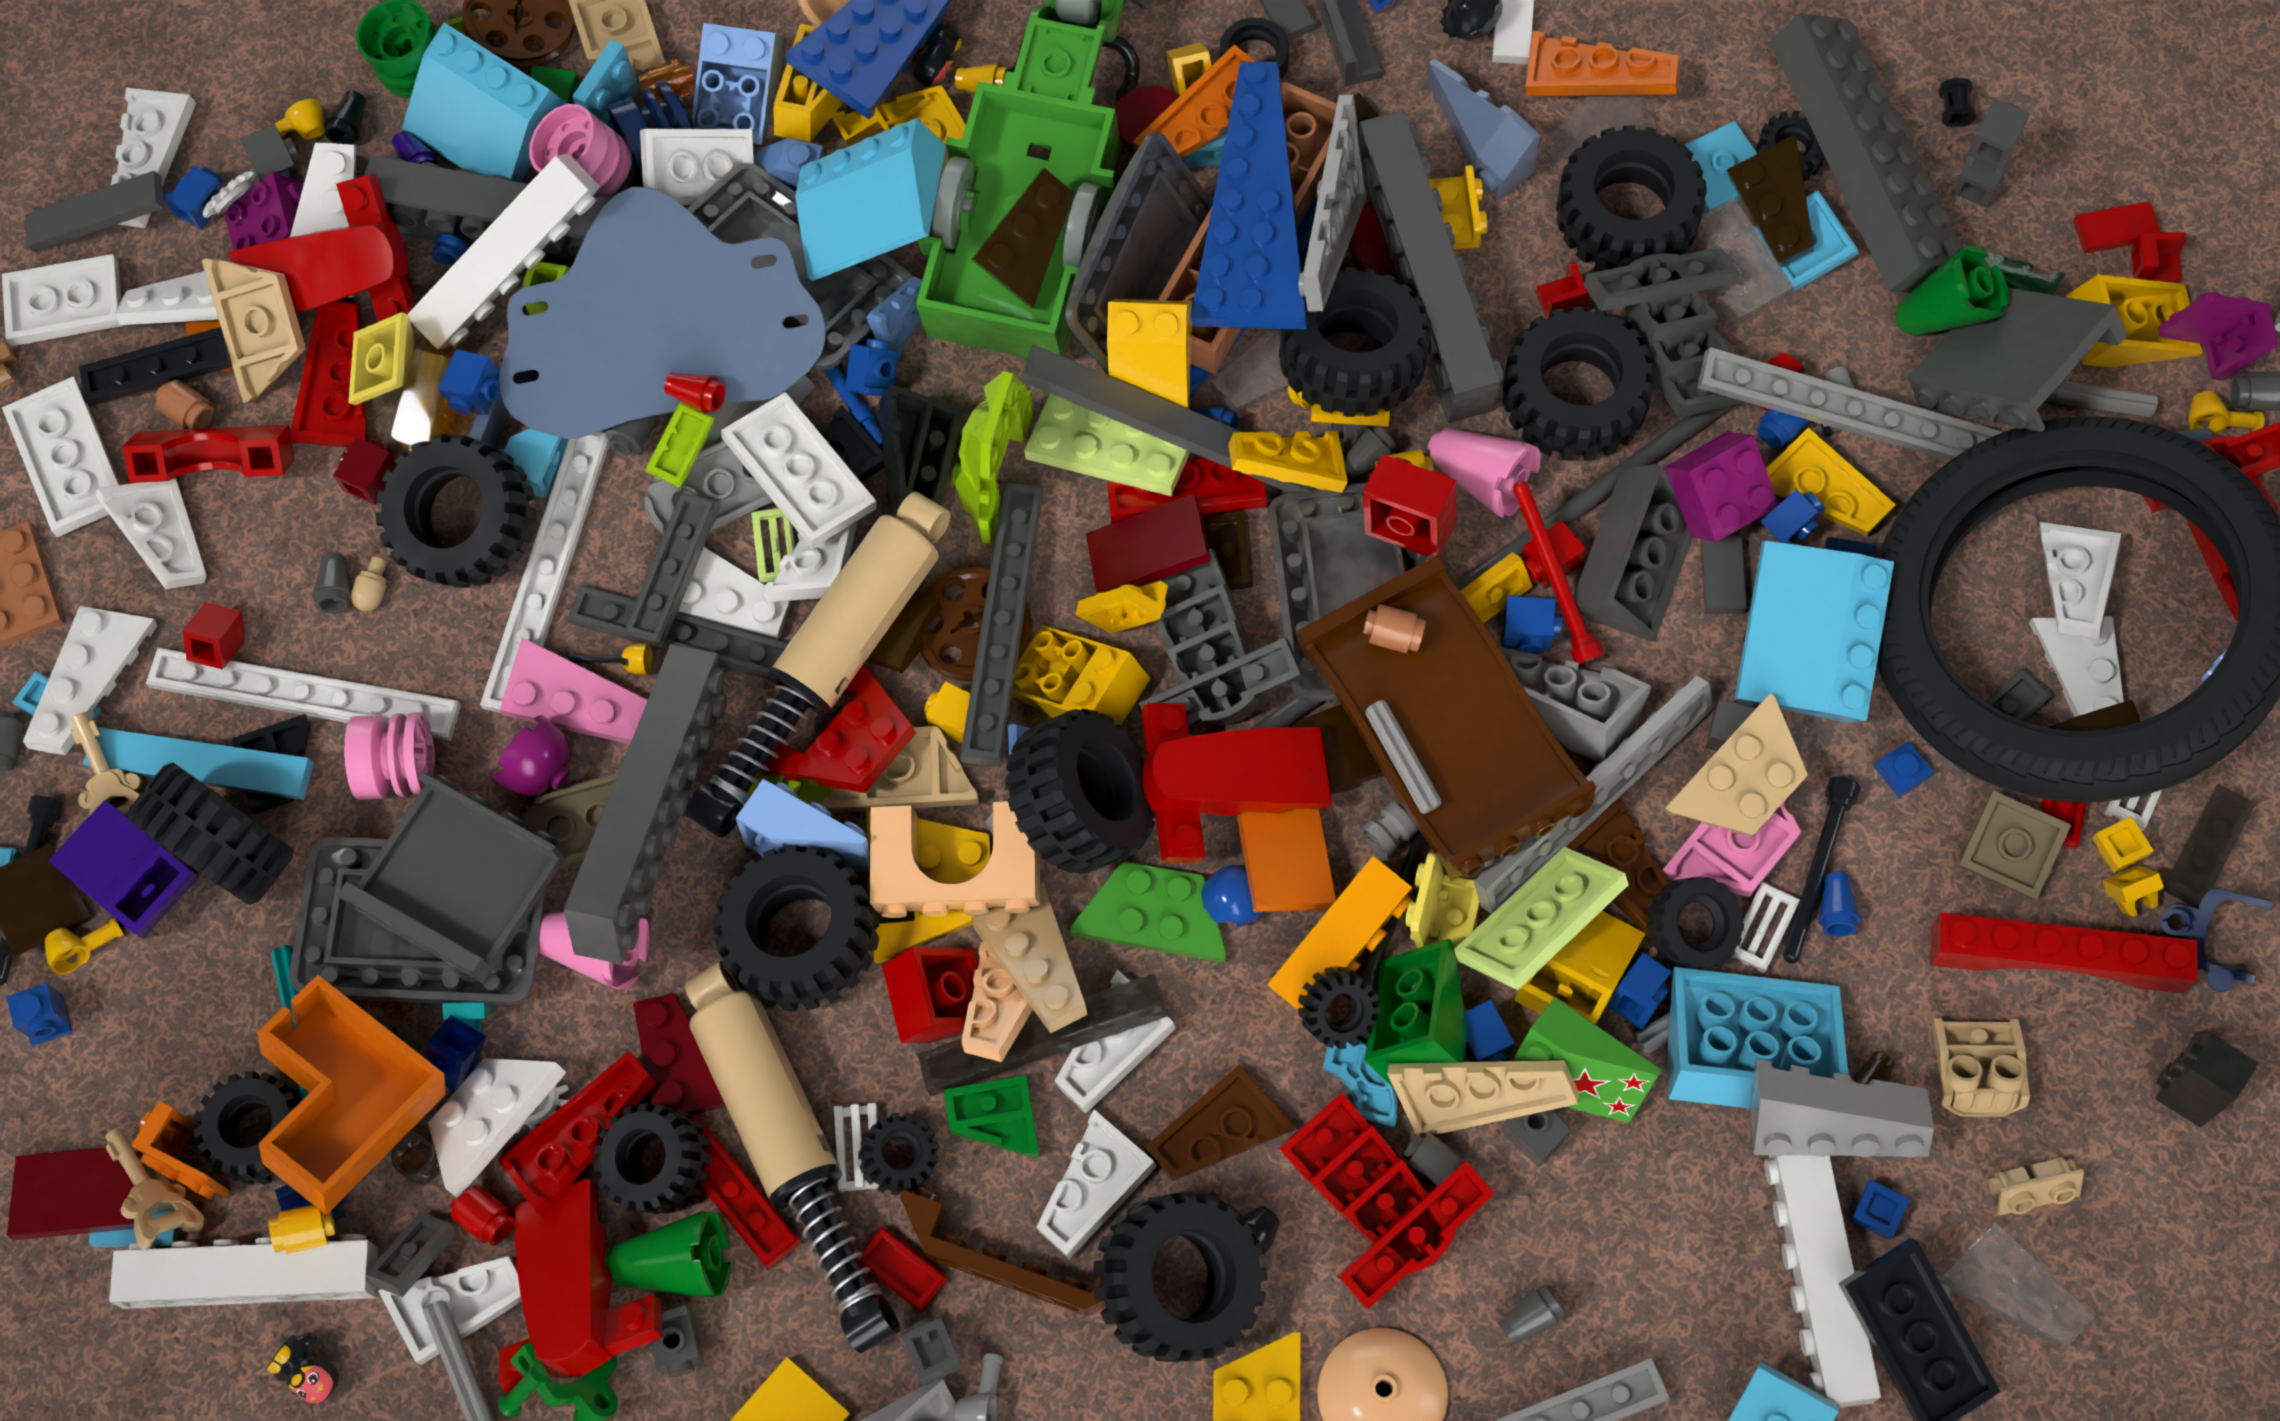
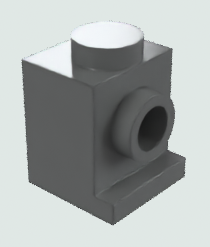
(688, 1353)

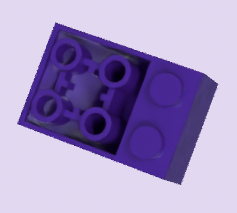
(123, 869)

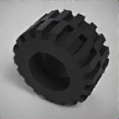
(225, 1112)
(623, 1151)

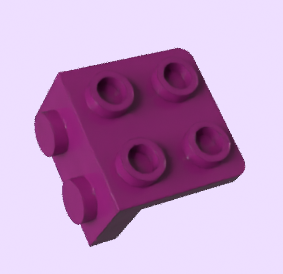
(264, 211)
(2229, 327)

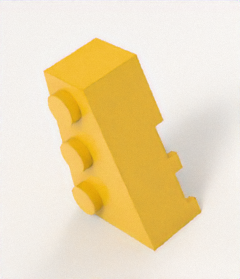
(802, 104)

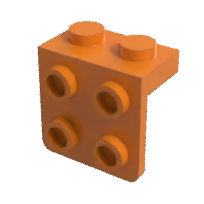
(162, 1140)

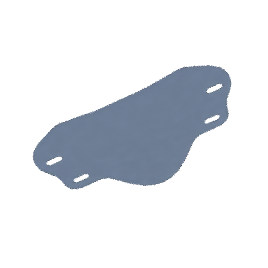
(650, 301)

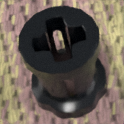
(1957, 102)

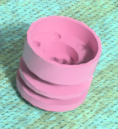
(588, 140)
(388, 756)

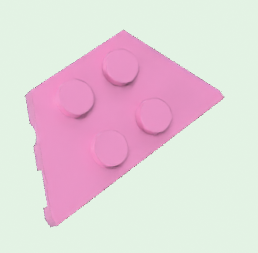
(1732, 857)

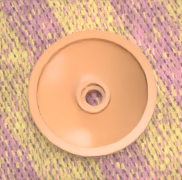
(1377, 1356)

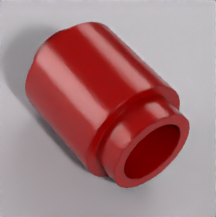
(482, 1215)

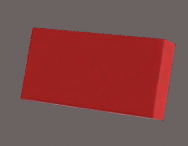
(2114, 226)
(902, 1269)

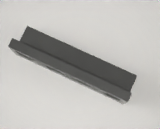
(1349, 41)

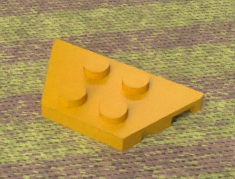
(1260, 1384)

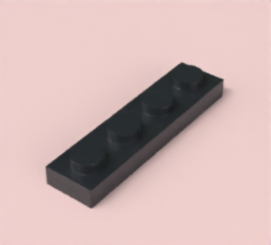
(154, 366)

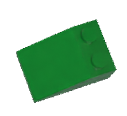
(1418, 1010)

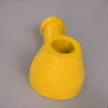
(305, 118)
(2209, 407)
(63, 944)

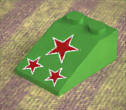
(1605, 1071)

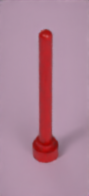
(1584, 644)

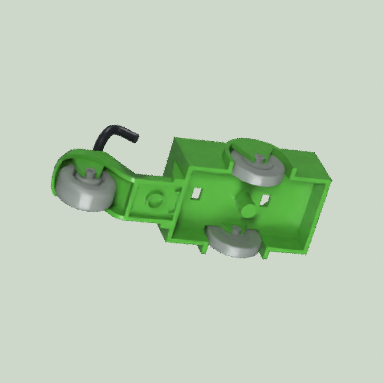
(1044, 105)

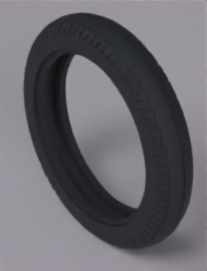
(2099, 762)

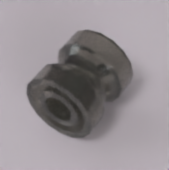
(410, 1154)

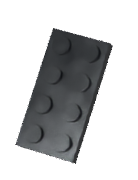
(1919, 1335)

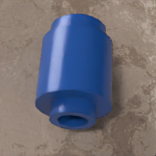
(1780, 428)

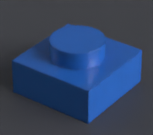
(1903, 769)
(1880, 1210)

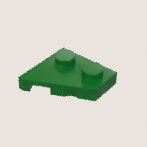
(994, 1114)

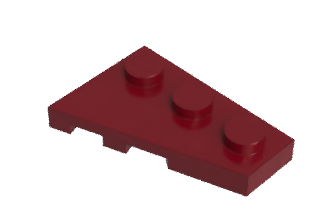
(674, 1057)

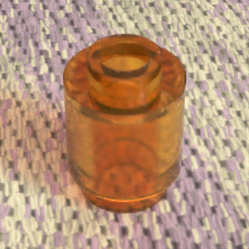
(677, 76)

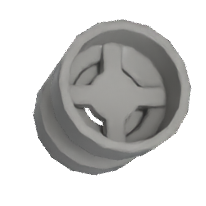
(1388, 830)

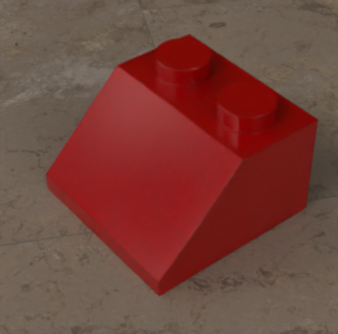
(930, 992)

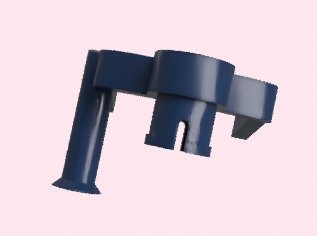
(2196, 924)

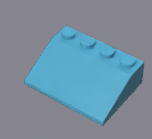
(476, 107)
(868, 197)
(1814, 630)
(1733, 1019)

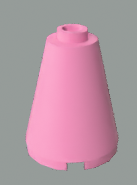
(1485, 465)
(557, 945)

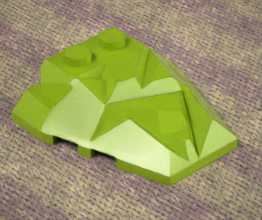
(985, 437)

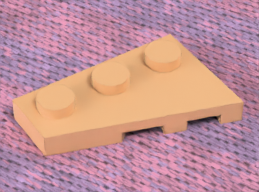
(995, 1010)

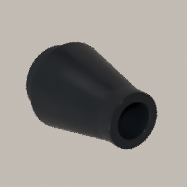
(345, 121)

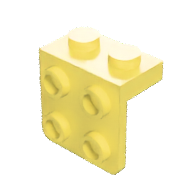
(1442, 906)

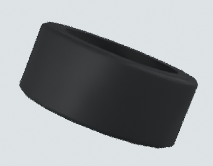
(1258, 30)

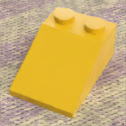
(2142, 309)
(1151, 346)

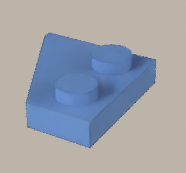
(897, 315)

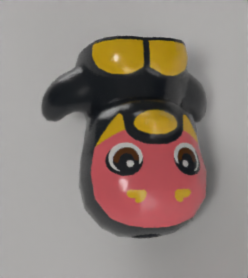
(936, 56)
(305, 1373)

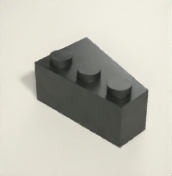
(917, 444)
(2204, 1078)

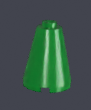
(1955, 295)
(675, 1258)

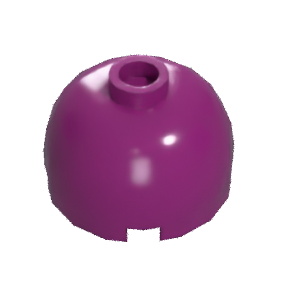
(535, 760)

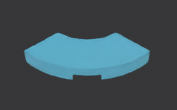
(1371, 1094)

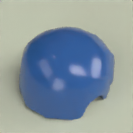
(1228, 896)

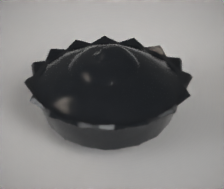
(1470, 18)

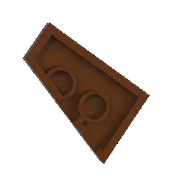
(1620, 845)
(1218, 1126)

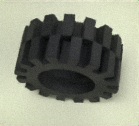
(1787, 127)
(1354, 1022)
(909, 1131)

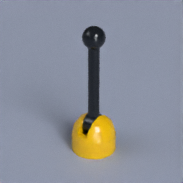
(634, 659)

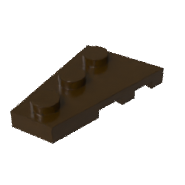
(1776, 199)

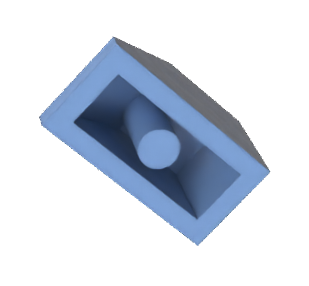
(786, 158)

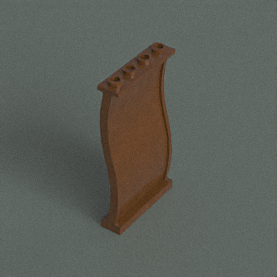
(1462, 715)

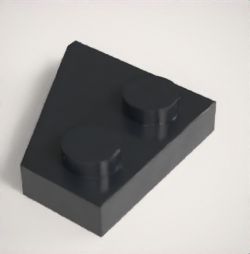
(285, 738)

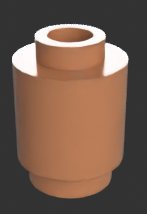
(184, 405)
(1394, 628)

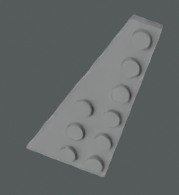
(1338, 208)

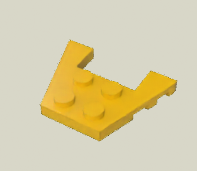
(929, 105)
(947, 857)

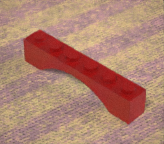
(2124, 957)

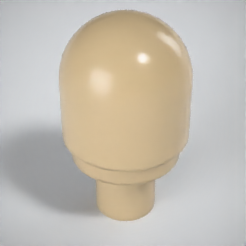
(370, 586)

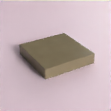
(2014, 845)

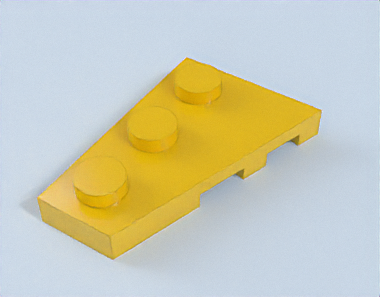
(1294, 459)
(1842, 490)

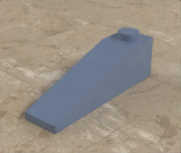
(1492, 138)

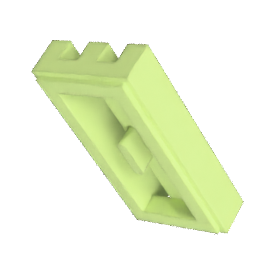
(771, 515)

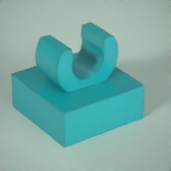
(467, 1012)

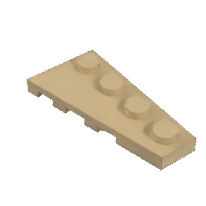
(1472, 1094)

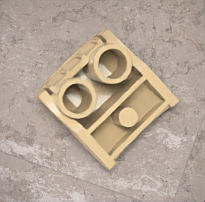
(1981, 1067)

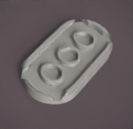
(716, 477)

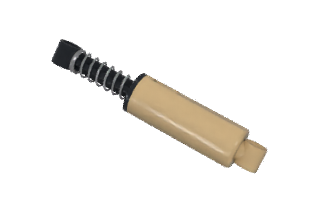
(829, 649)
(784, 1140)

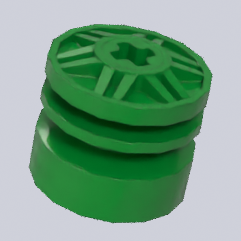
(393, 42)

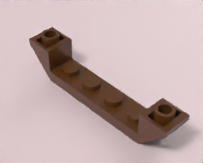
(926, 1218)

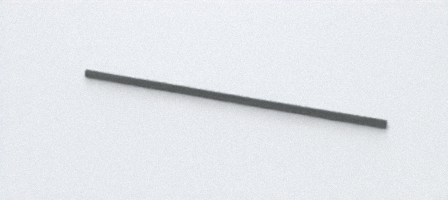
(1567, 513)

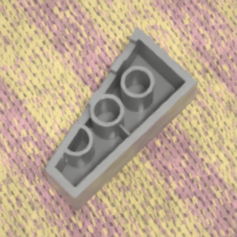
(1836, 1115)

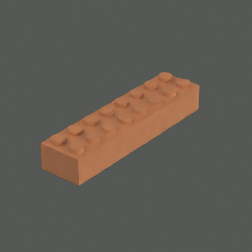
(1308, 130)

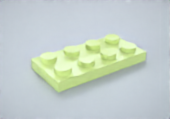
(1103, 448)
(1541, 917)

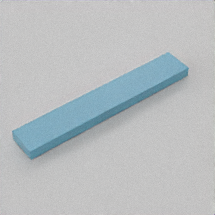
(209, 763)

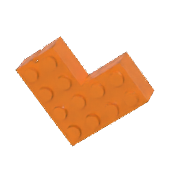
(361, 1095)

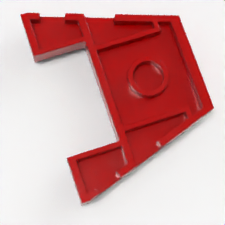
(854, 745)

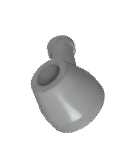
(978, 1405)

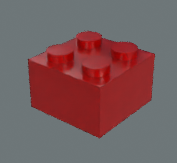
(1410, 506)

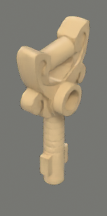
(106, 783)
(151, 1196)

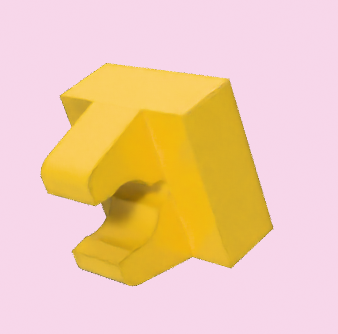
(2122, 844)
(2132, 885)

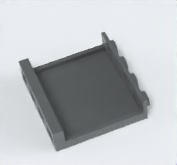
(2016, 361)
(456, 878)

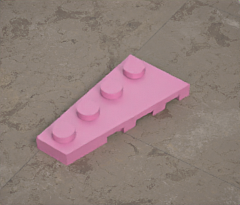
(569, 696)

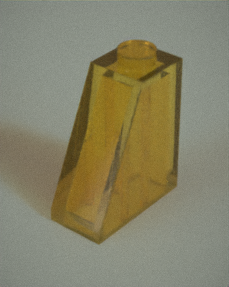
(422, 406)

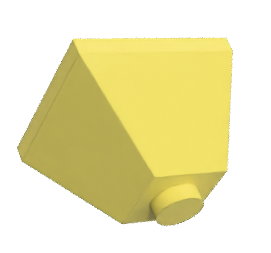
(381, 358)

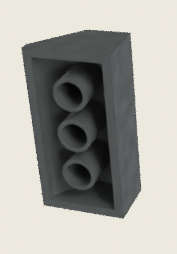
(1635, 554)

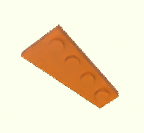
(1583, 69)
(1202, 109)

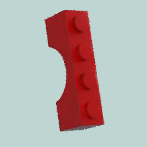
(172, 453)

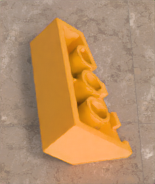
(1345, 930)

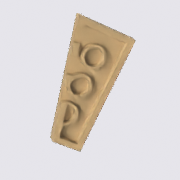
(1035, 960)

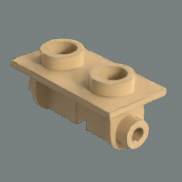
(2054, 1182)

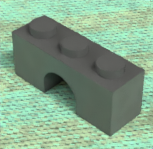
(1990, 152)

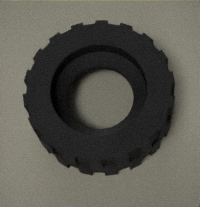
(1725, 916)

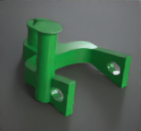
(589, 1394)

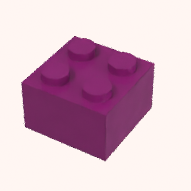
(1722, 486)

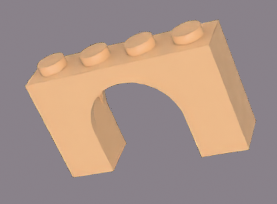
(899, 885)

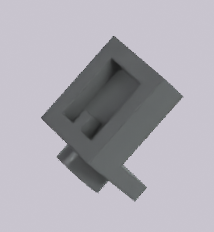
(931, 1350)

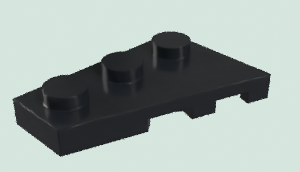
(853, 445)

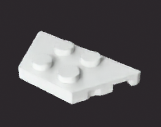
(486, 1115)

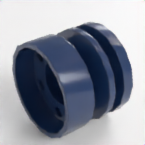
(665, 113)

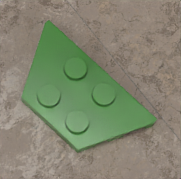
(1152, 912)

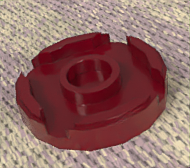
(1139, 109)

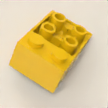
(1077, 673)
(1585, 969)

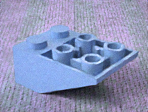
(737, 79)
(778, 819)

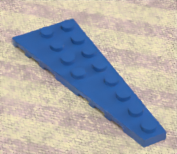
(866, 48)
(1252, 232)

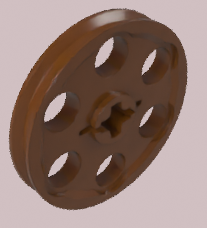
(531, 28)
(955, 629)

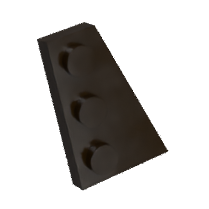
(1026, 237)

